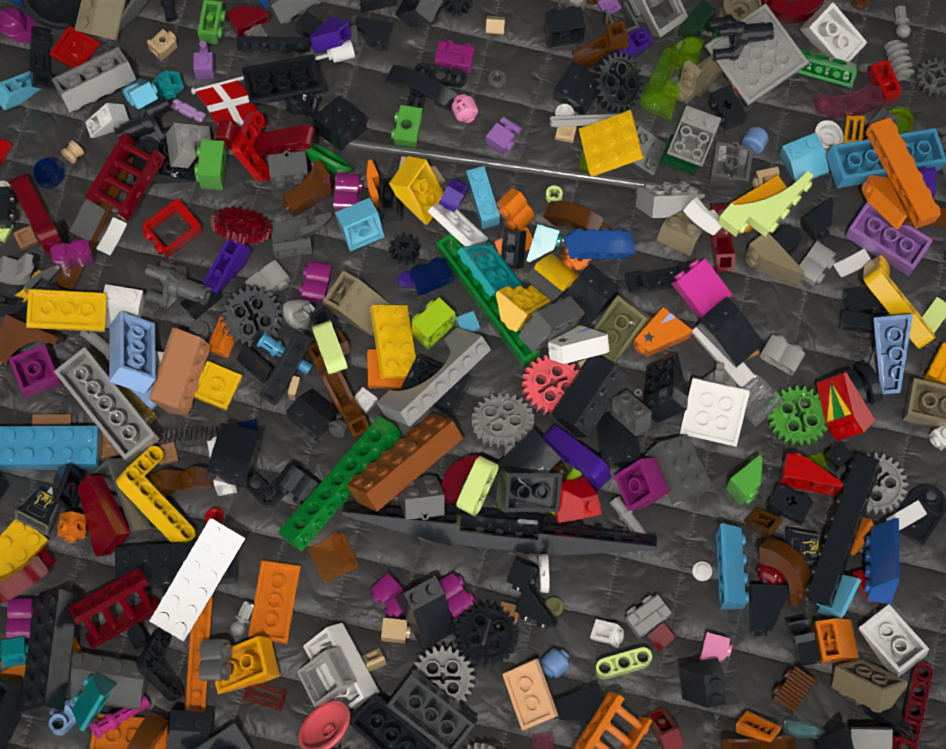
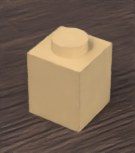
(395, 630)

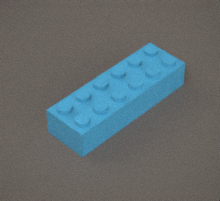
(856, 160)
(50, 447)

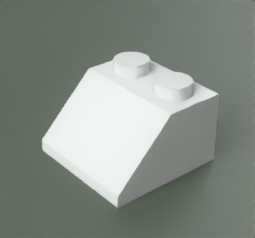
(124, 300)

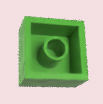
(211, 164)

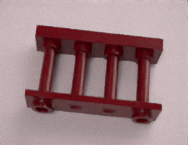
(111, 168)
(106, 597)

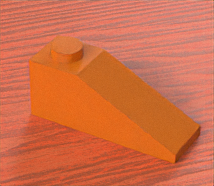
(883, 198)

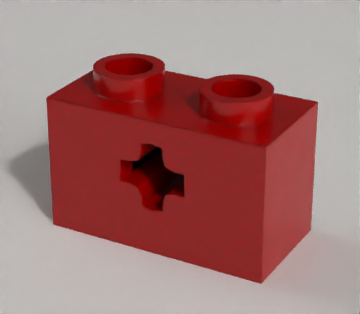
(883, 75)

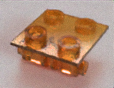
(333, 557)

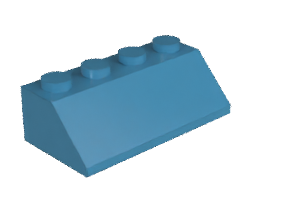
(731, 567)

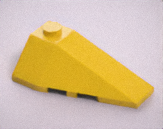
(519, 304)

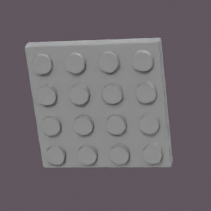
(761, 63)

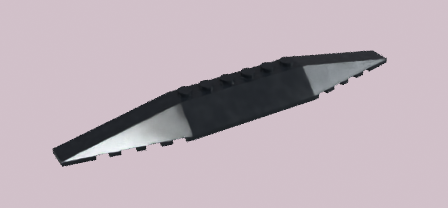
(501, 531)

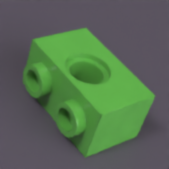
(407, 116)

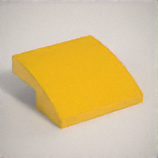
(556, 272)

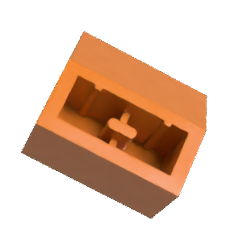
(835, 640)

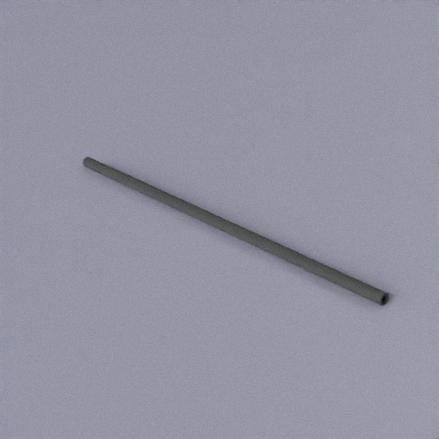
(493, 163)

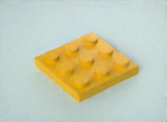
(611, 143)

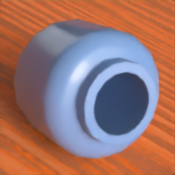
(756, 138)
(555, 663)

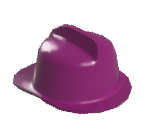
(16, 24)

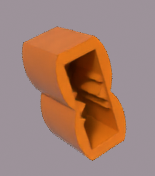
(515, 210)

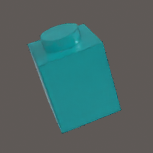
(14, 651)

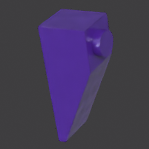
(226, 265)

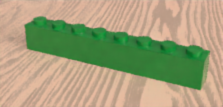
(488, 305)

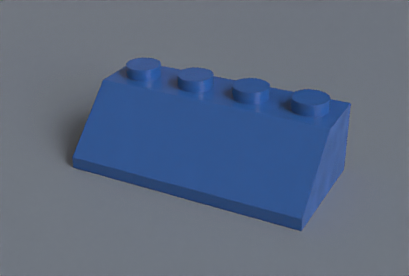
(882, 562)

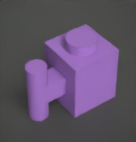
(203, 63)
(501, 137)

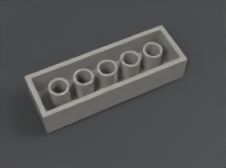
(106, 405)

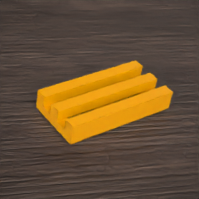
(847, 127)

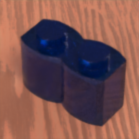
(430, 276)

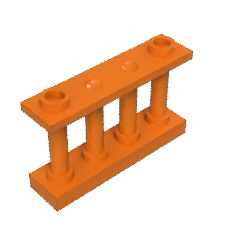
(602, 720)

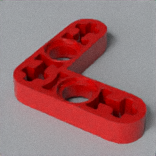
(243, 147)

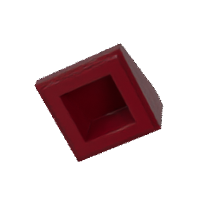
(661, 637)

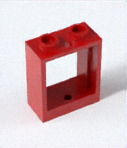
(160, 217)

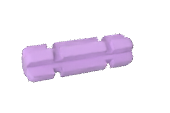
(188, 111)

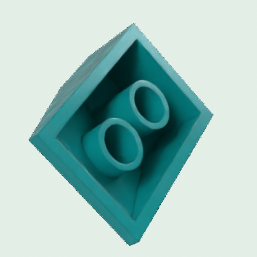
(92, 699)

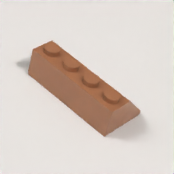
(179, 372)

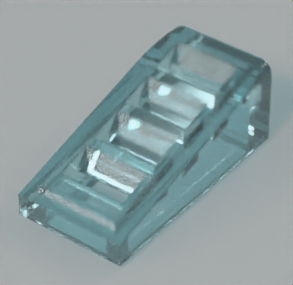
(800, 730)

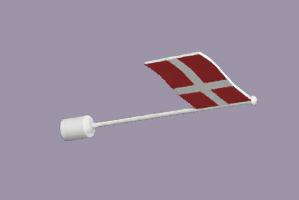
(230, 101)

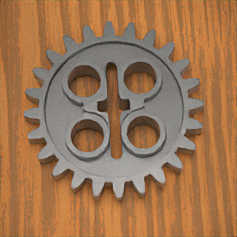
(511, 424)
(888, 496)
(443, 659)

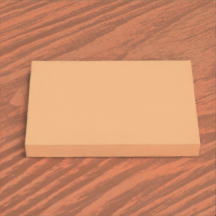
(530, 694)

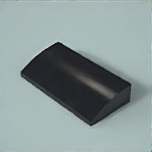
(530, 453)

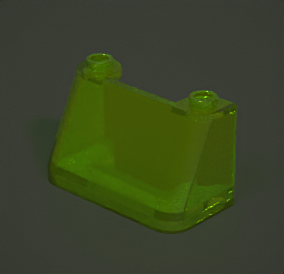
(660, 93)

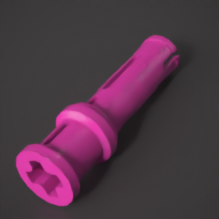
(111, 721)

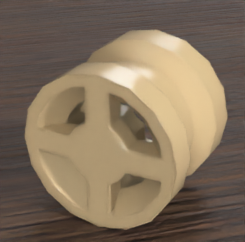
(72, 152)

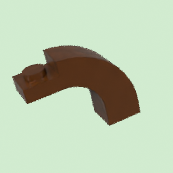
(574, 216)
(790, 564)
(148, 732)

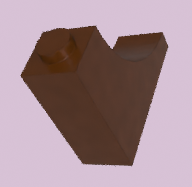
(309, 192)
(16, 336)

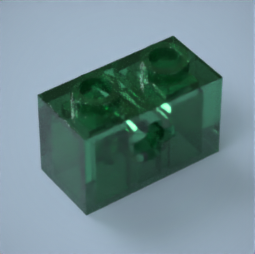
(697, 21)

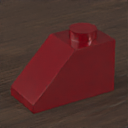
(245, 18)
(665, 729)

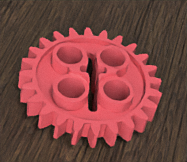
(543, 370)

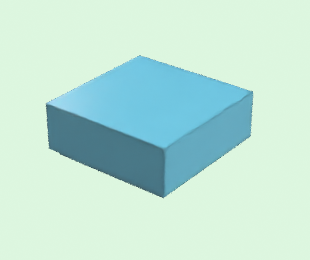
(468, 322)

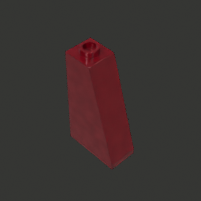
(102, 516)

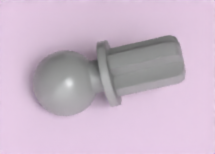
(902, 30)
(238, 627)

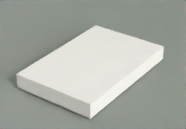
(458, 225)

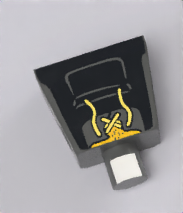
(38, 511)
(805, 544)

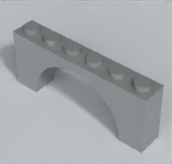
(410, 404)

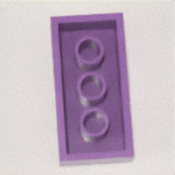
(900, 247)

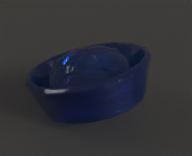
(48, 172)

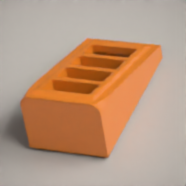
(743, 727)

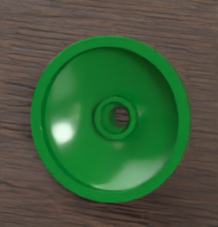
(330, 160)

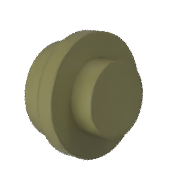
(555, 605)

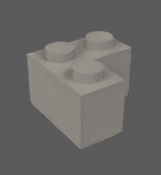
(183, 143)

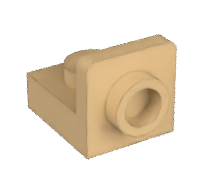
(763, 176)

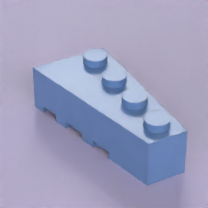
(892, 343)

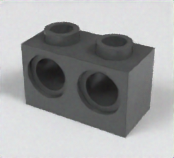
(631, 413)

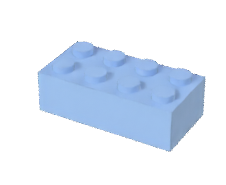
(132, 352)

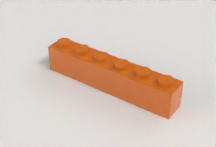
(903, 173)

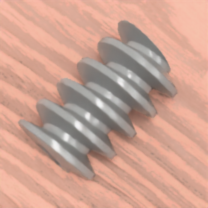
(898, 58)

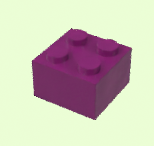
(35, 371)
(641, 484)

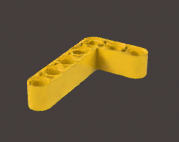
(879, 282)
(150, 500)

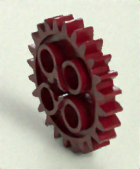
(241, 225)

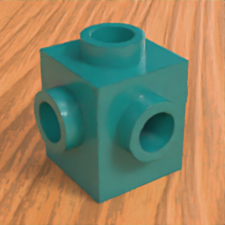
(168, 84)

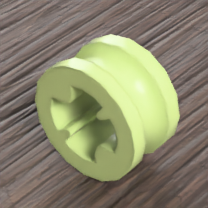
(555, 189)

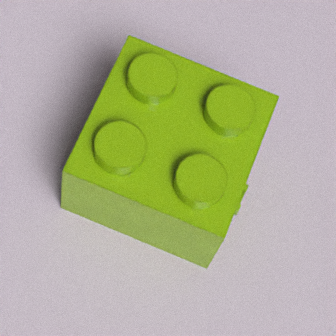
(433, 323)

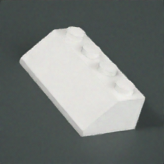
(338, 636)

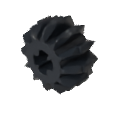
(457, 7)
(404, 242)

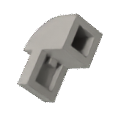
(16, 271)

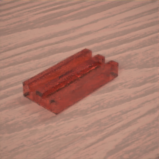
(281, 701)

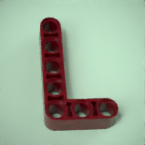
(269, 142)
(35, 213)
(919, 703)

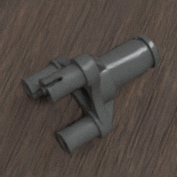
(175, 285)

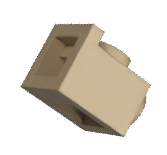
(160, 49)

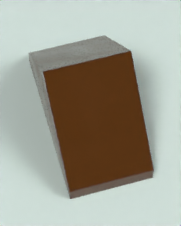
(763, 522)

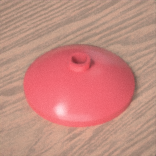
(324, 726)

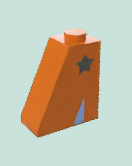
(661, 333)

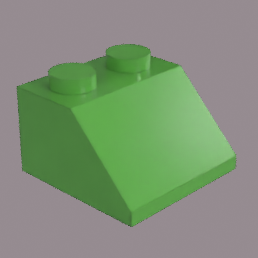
(745, 483)

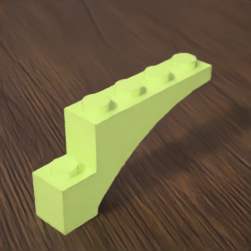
(764, 213)

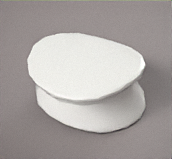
(829, 134)

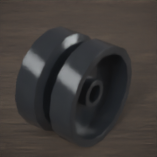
(866, 383)

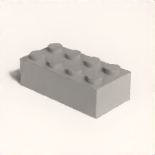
(94, 79)

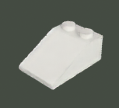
(833, 33)
(893, 641)

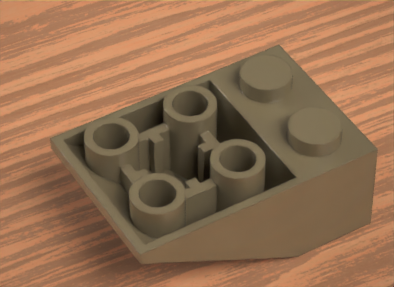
(680, 232)
(352, 301)

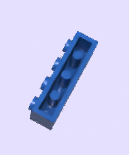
(600, 244)

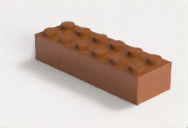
(404, 461)

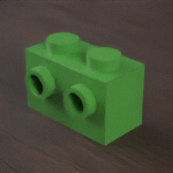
(211, 21)

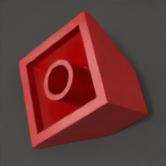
(577, 501)

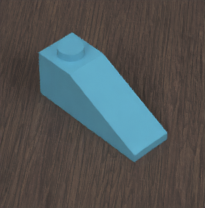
(16, 90)

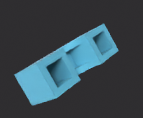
(140, 93)
(483, 197)

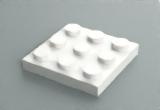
(714, 411)

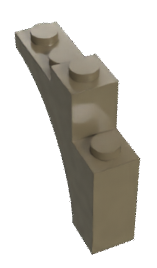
(697, 78)

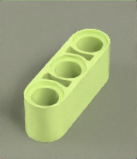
(329, 347)
(477, 485)
(629, 656)

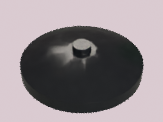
(53, 13)

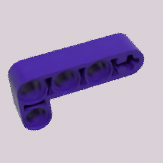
(579, 457)

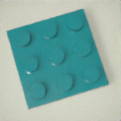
(488, 267)

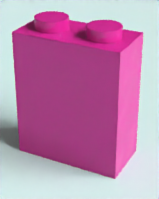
(700, 287)

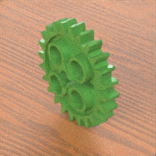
(781, 420)

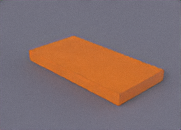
(274, 601)
(122, 735)

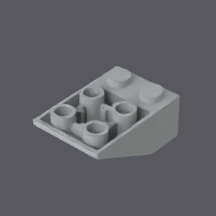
(694, 136)
(665, 198)

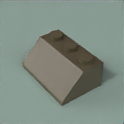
(100, 17)
(868, 684)

